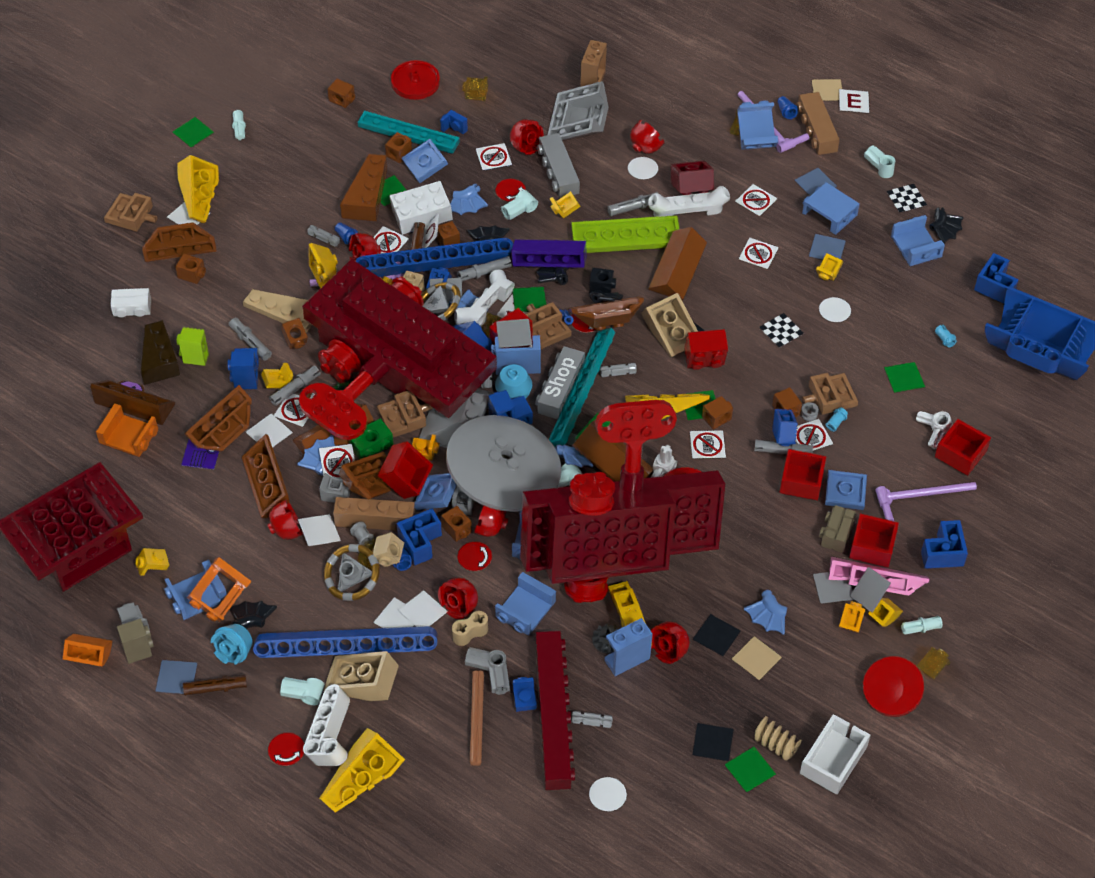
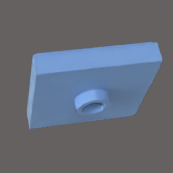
(424, 161)
(846, 489)
(436, 492)

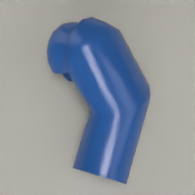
(567, 318)

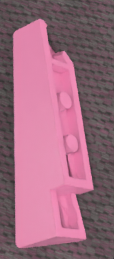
(901, 582)

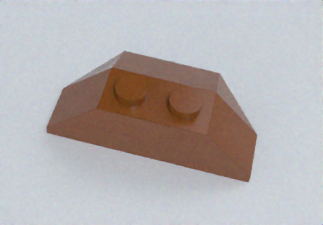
(178, 240)
(608, 313)
(222, 422)
(363, 478)

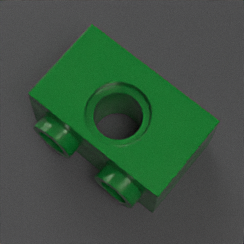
(377, 433)

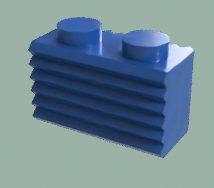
(784, 427)

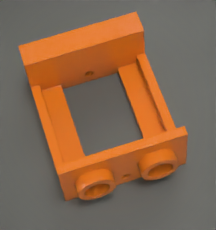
(241, 582)

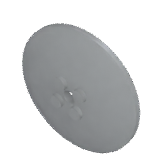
(487, 477)

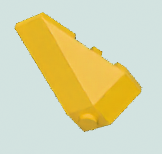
(197, 184)
(322, 263)
(679, 403)
(367, 764)

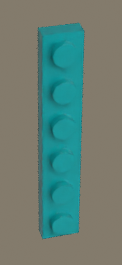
(417, 133)

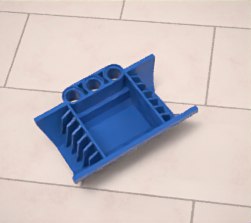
(1043, 335)

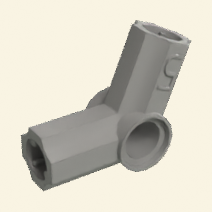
(485, 660)

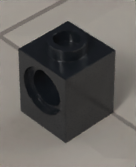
(602, 280)

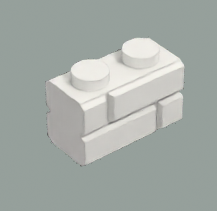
(131, 302)

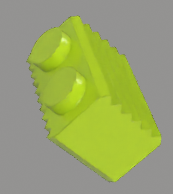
(193, 346)

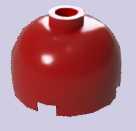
(525, 136)
(645, 138)
(363, 245)
(284, 521)
(491, 522)
(458, 597)
(670, 641)

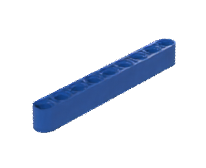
(441, 253)
(337, 648)

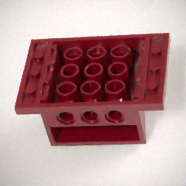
(73, 527)

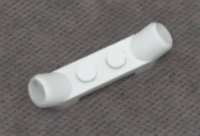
(710, 202)
(500, 289)

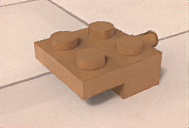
(130, 211)
(548, 324)
(831, 392)
(403, 414)

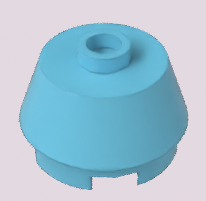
(514, 380)
(232, 643)

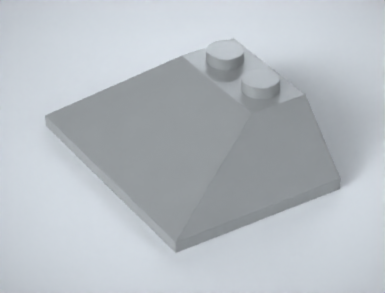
(580, 111)
(445, 427)

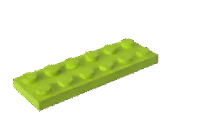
(625, 233)

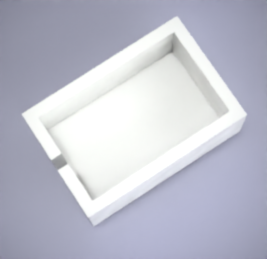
(420, 206)
(834, 754)

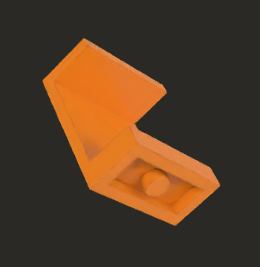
(126, 432)

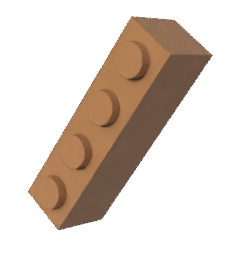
(818, 123)
(374, 513)

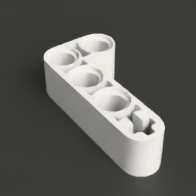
(321, 740)

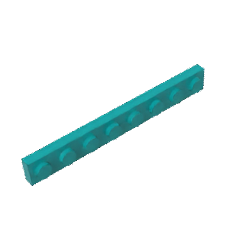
(581, 387)

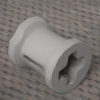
(361, 533)

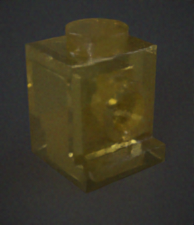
(475, 88)

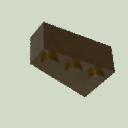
(157, 354)

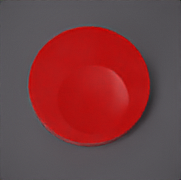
(415, 80)
(893, 686)

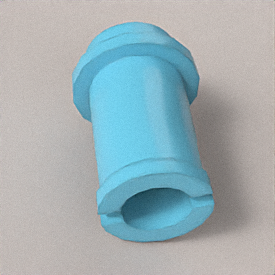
(948, 339)
(839, 415)

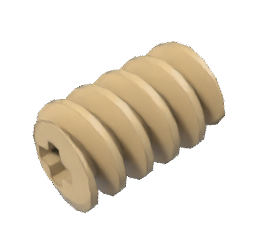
(775, 739)

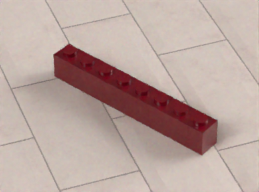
(553, 711)

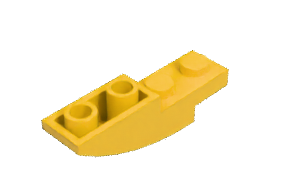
(625, 603)

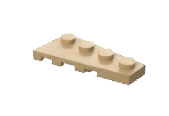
(277, 306)

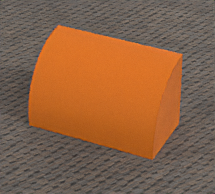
(87, 649)

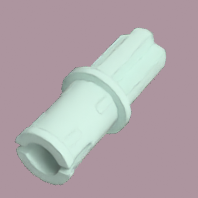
(238, 124)
(921, 625)

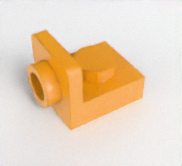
(426, 447)
(852, 617)

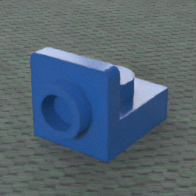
(455, 121)
(437, 274)
(524, 694)

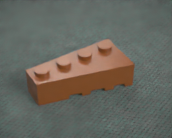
(366, 190)

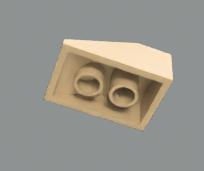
(669, 323)
(364, 675)

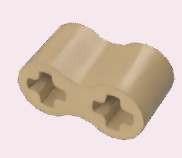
(470, 628)

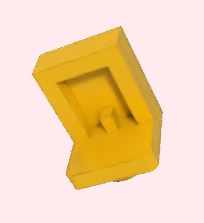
(565, 205)
(829, 267)
(277, 377)
(151, 559)

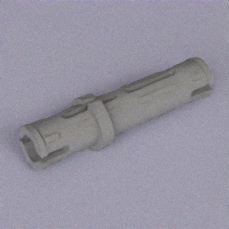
(629, 205)
(486, 268)
(246, 334)
(300, 381)
(774, 447)

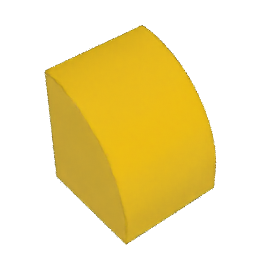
(886, 612)

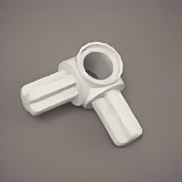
(934, 421)
(664, 462)

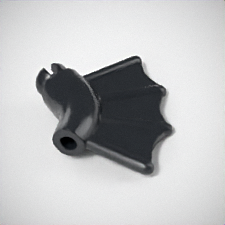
(946, 225)
(487, 233)
(549, 274)
(598, 296)
(251, 614)

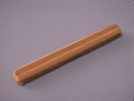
(476, 718)

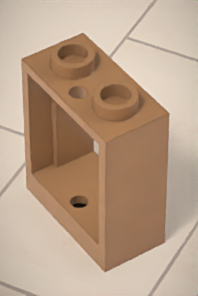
(593, 63)

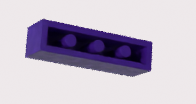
(549, 253)

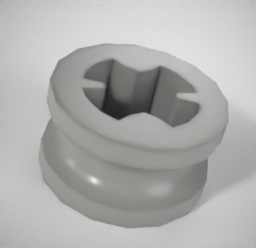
(807, 416)

